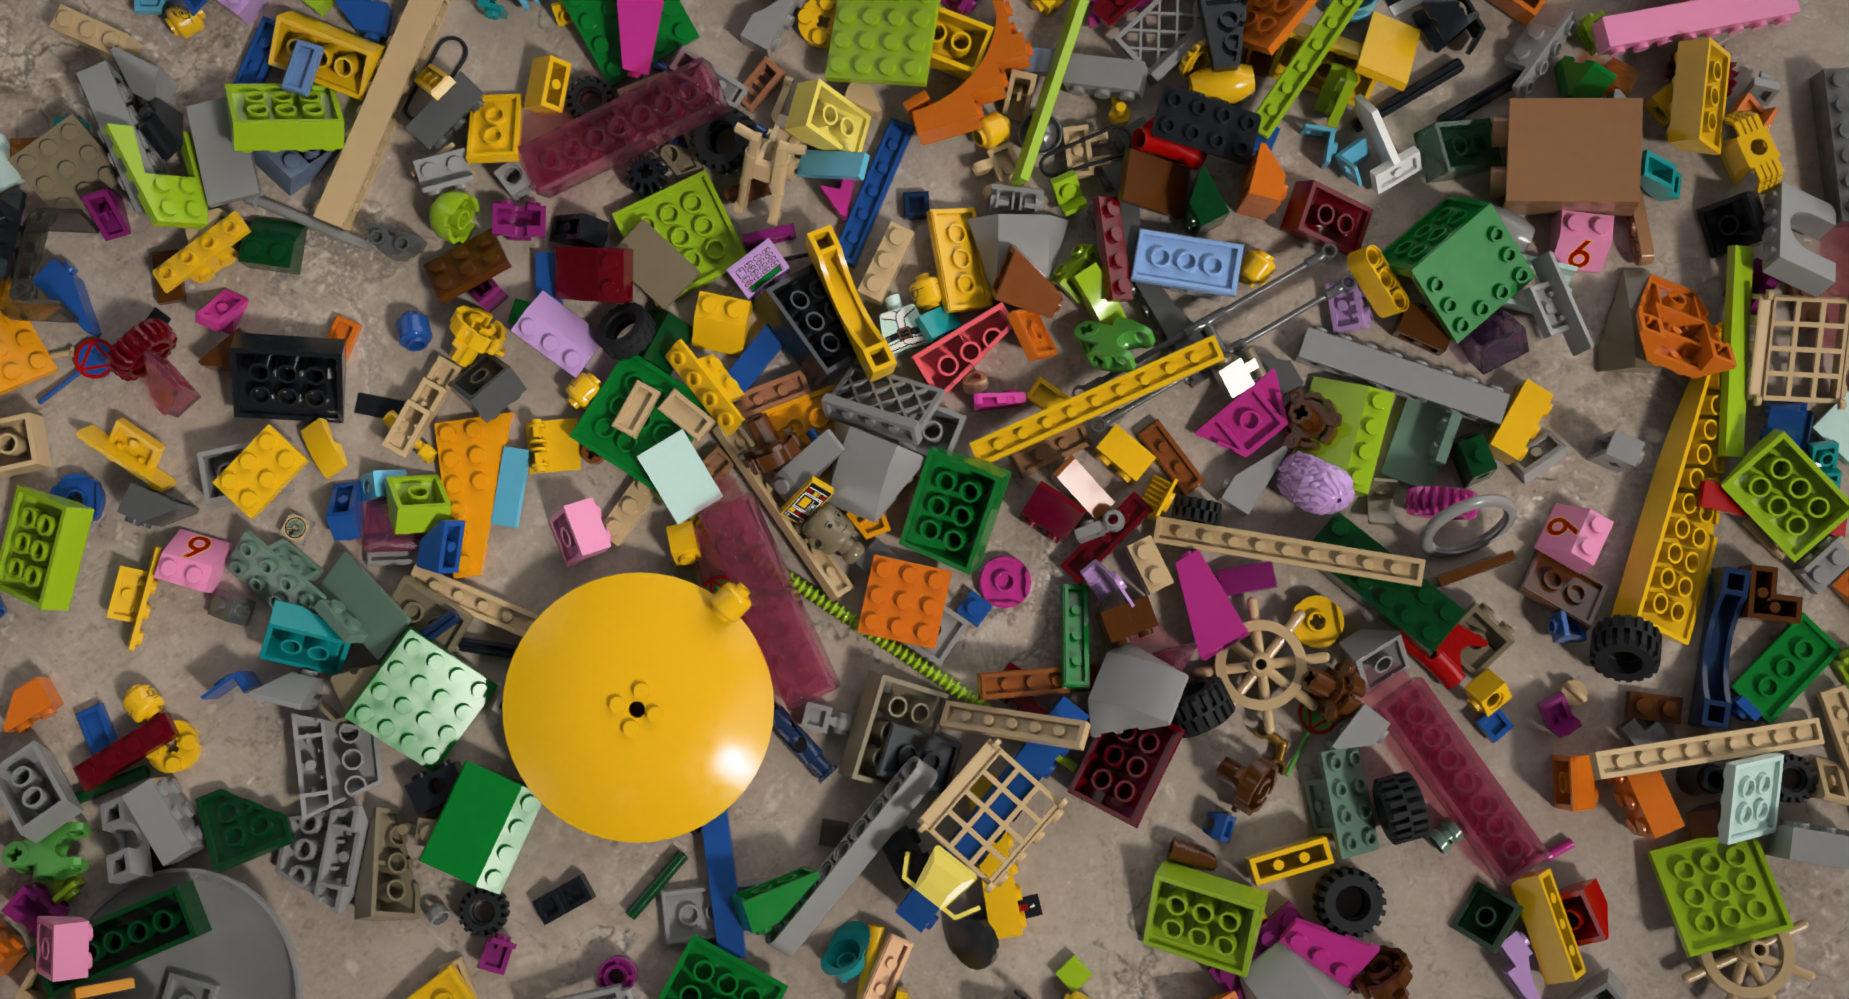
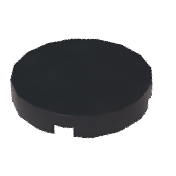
(974, 942)

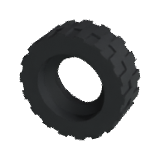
(634, 340)

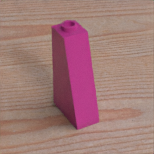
(638, 34)
(1210, 611)

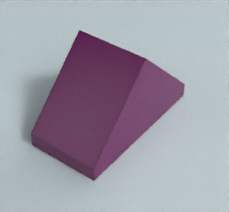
(108, 213)
(489, 295)

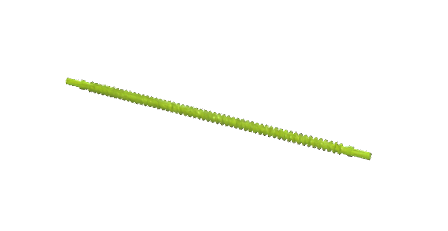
(890, 646)

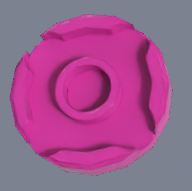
(1004, 582)

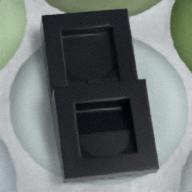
(564, 899)

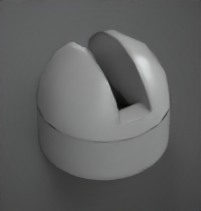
(438, 914)

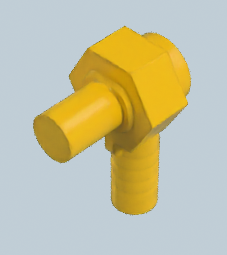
(1119, 112)

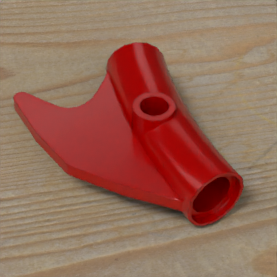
(1144, 141)
(1446, 661)

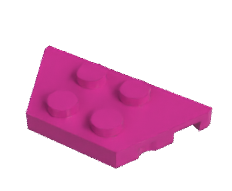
(1249, 418)

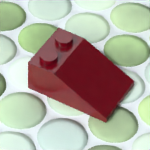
(1325, 216)
(594, 274)
(1052, 513)

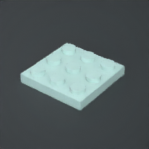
(1750, 798)

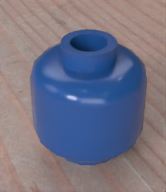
(413, 331)

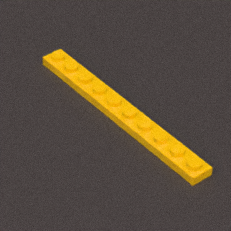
(1098, 400)

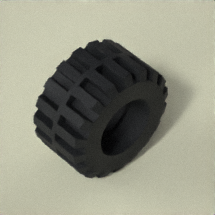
(705, 143)
(1625, 648)
(1203, 706)
(1400, 807)
(1371, 901)

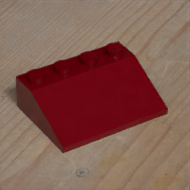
(1125, 770)

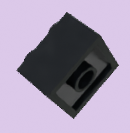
(1732, 222)

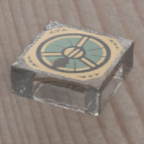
(296, 528)

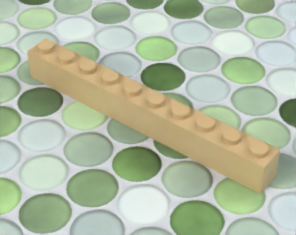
(379, 113)

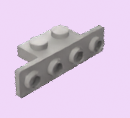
(1536, 51)
(1555, 306)

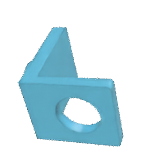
(1330, 145)
(1351, 157)
(377, 483)

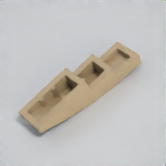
(422, 407)

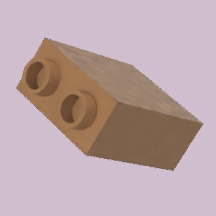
(1569, 155)

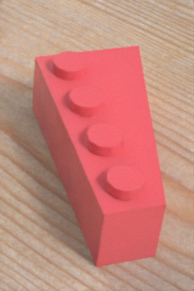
(957, 353)

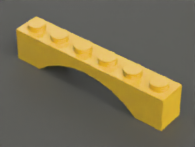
(834, 274)

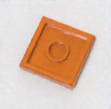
(1032, 335)

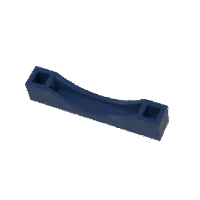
(1711, 690)

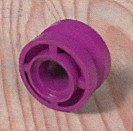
(620, 962)

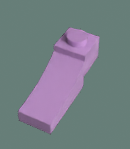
(1517, 970)

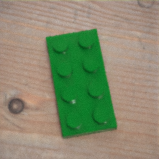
(1785, 668)

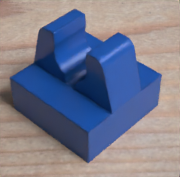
(1222, 827)

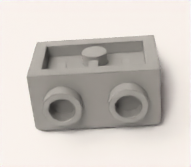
(443, 171)
(1823, 564)

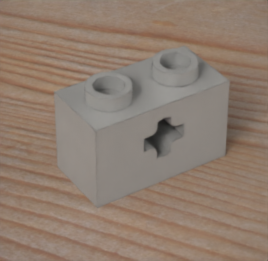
(1617, 451)

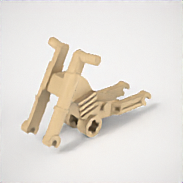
(770, 158)

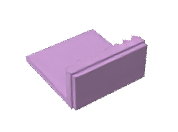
(1104, 582)

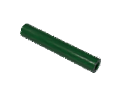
(115, 783)
(656, 885)

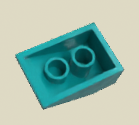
(302, 640)

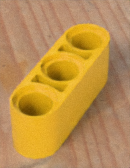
(1378, 281)

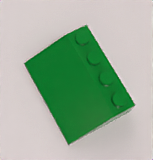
(954, 509)
(481, 827)
(715, 974)

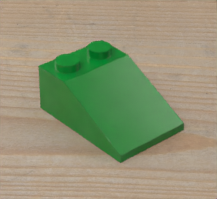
(771, 900)

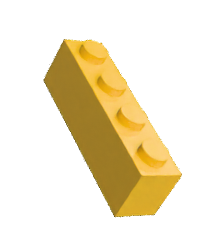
(1548, 927)

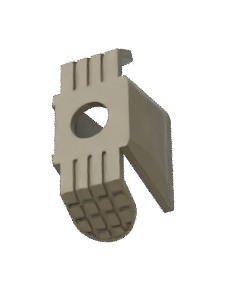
(347, 687)

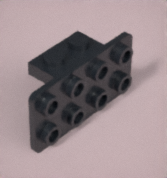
(1206, 124)
(10, 219)

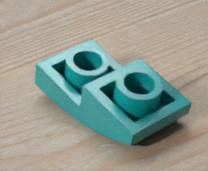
(937, 323)
(1825, 456)

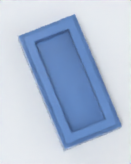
(302, 68)

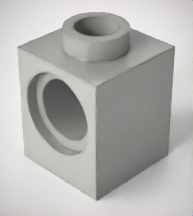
(518, 189)

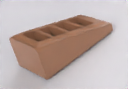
(768, 89)

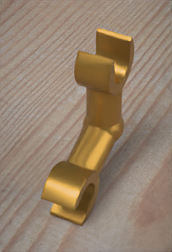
(1281, 748)

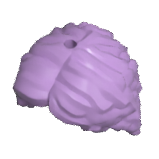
(1314, 484)

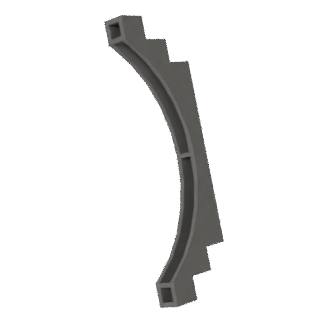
(1154, 300)

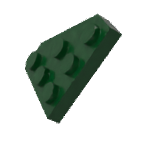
(240, 829)

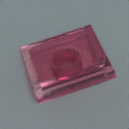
(379, 532)

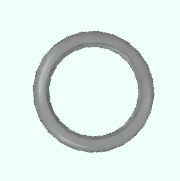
(1463, 506)

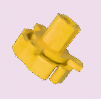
(474, 336)

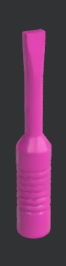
(1560, 848)

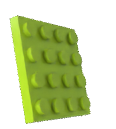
(882, 42)
(692, 222)
(1719, 893)

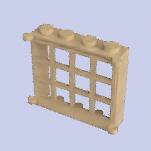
(1762, 347)
(960, 786)

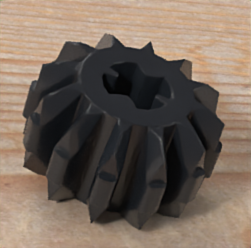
(642, 165)

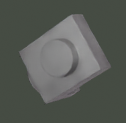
(231, 608)

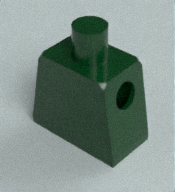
(1472, 459)

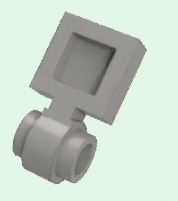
(1091, 530)
(819, 717)

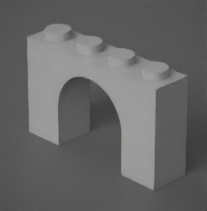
(1782, 253)

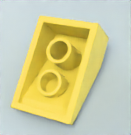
(826, 118)

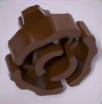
(1313, 425)
(771, 447)
(1335, 690)
(1249, 783)
(1387, 975)

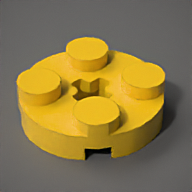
(809, 18)
(1328, 631)
(188, 751)

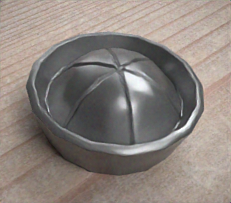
(1052, 136)

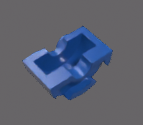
(1785, 417)

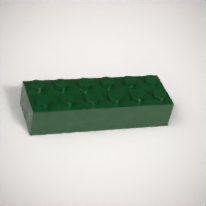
(1417, 613)
(139, 933)

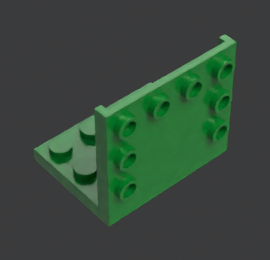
(1461, 263)

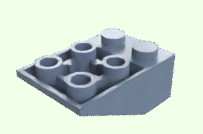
(292, 168)

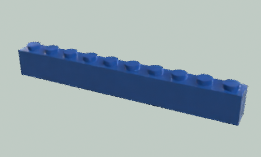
(1036, 760)

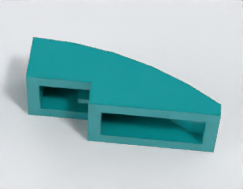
(1659, 177)

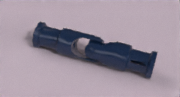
(792, 733)

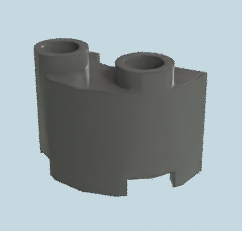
(396, 247)

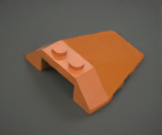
(1678, 332)

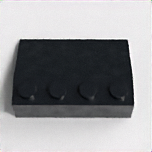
(807, 325)
(288, 377)

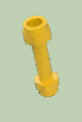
(425, 451)

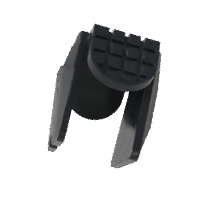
(1445, 20)

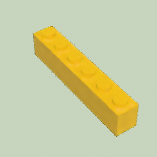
(1001, 901)

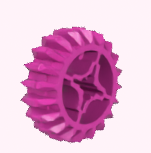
(1430, 500)

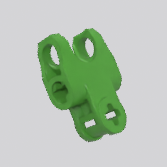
(1111, 344)
(49, 856)

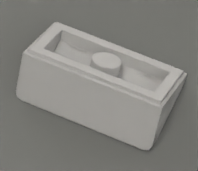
(1541, 455)

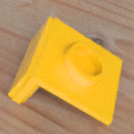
(1159, 495)

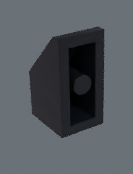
(162, 127)
(579, 230)

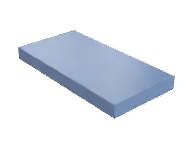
(1187, 263)

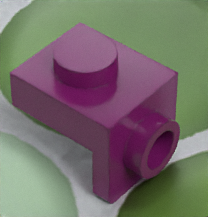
(1558, 715)
(496, 953)

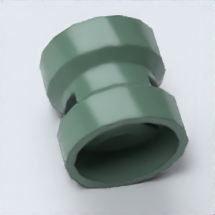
(1445, 835)

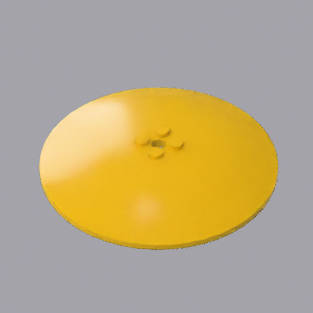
(649, 644)

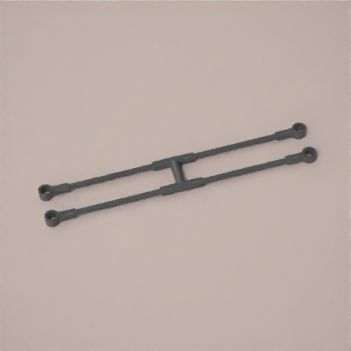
(1206, 325)

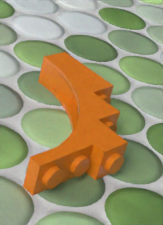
(963, 108)

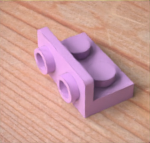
(1349, 309)

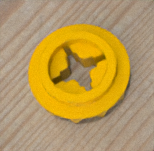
(1194, 59)

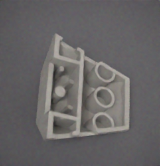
(1033, 234)
(869, 472)
(1134, 692)
(333, 762)
(326, 855)
(1286, 975)

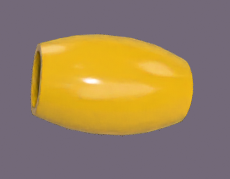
(1225, 85)

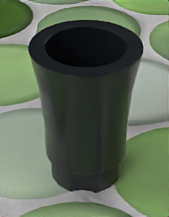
(1700, 779)

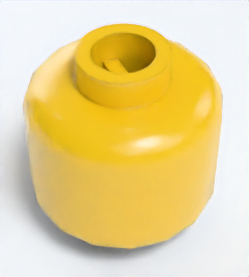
(994, 132)
(1256, 268)
(731, 601)

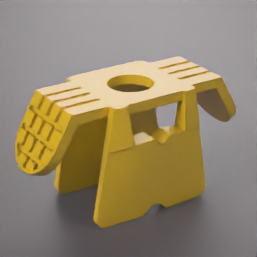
(1750, 151)

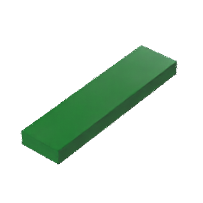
(1074, 637)

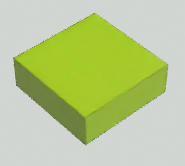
(1073, 973)

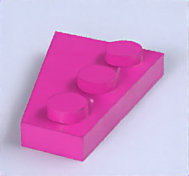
(1330, 952)

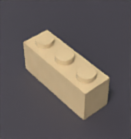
(92, 33)
(886, 264)

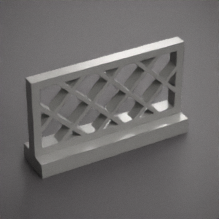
(1172, 55)
(874, 417)

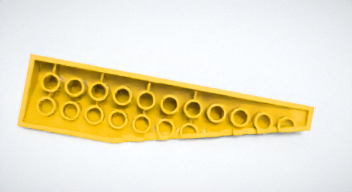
(1673, 536)

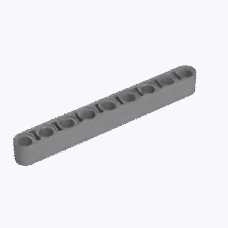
(853, 854)

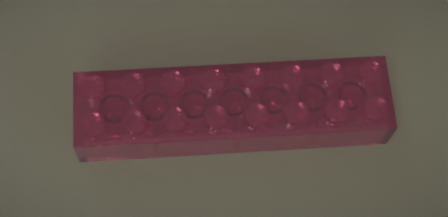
(624, 128)
(777, 610)
(1461, 781)

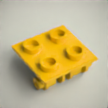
(552, 446)

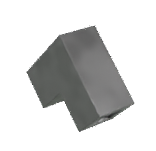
(876, 548)
(1636, 735)

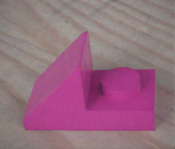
(839, 198)
(223, 312)

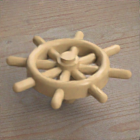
(1262, 666)
(1748, 955)

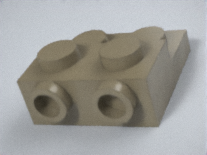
(1497, 634)

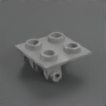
(1015, 200)

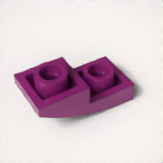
(1248, 578)

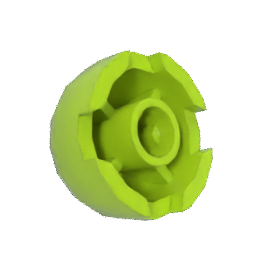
(453, 216)

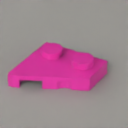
(991, 401)

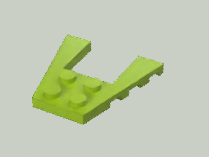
(165, 198)

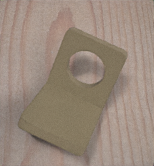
(1380, 503)

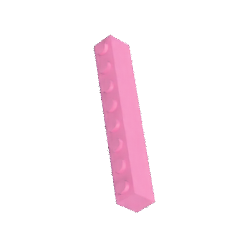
(1686, 22)

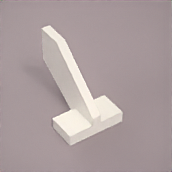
(1393, 166)

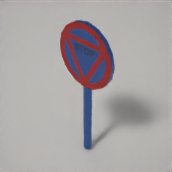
(90, 362)

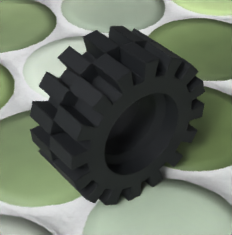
(584, 87)
(1196, 510)
(1805, 780)
(469, 919)

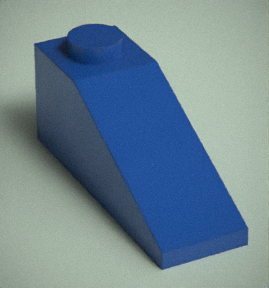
(61, 283)

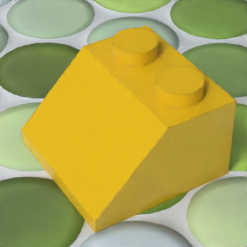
(721, 323)

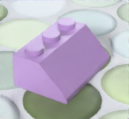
(557, 334)

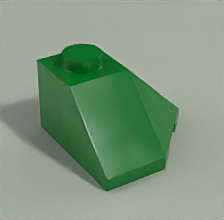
(1582, 79)

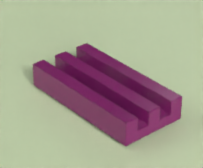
(776, 235)

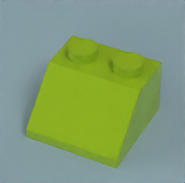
(416, 503)

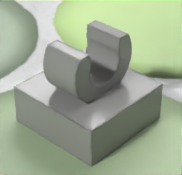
(1763, 88)

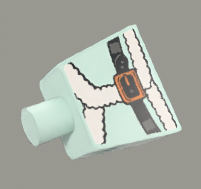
(900, 328)

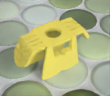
(942, 880)

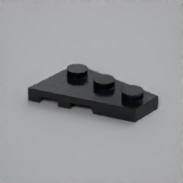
(1223, 32)

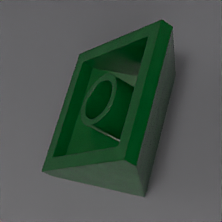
(668, 331)
(1486, 917)

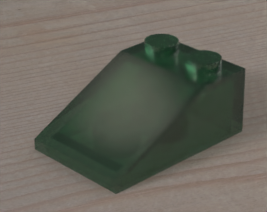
(1456, 149)

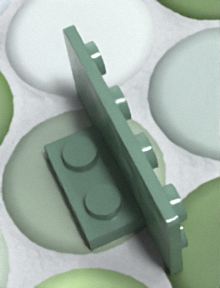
(1420, 443)
(276, 571)
(360, 608)
(1342, 803)

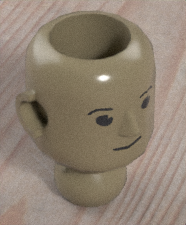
(832, 532)

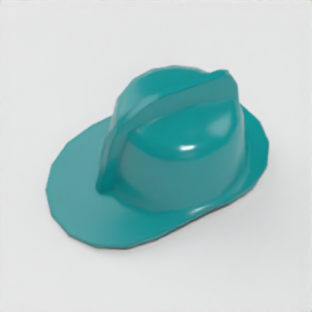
(846, 951)

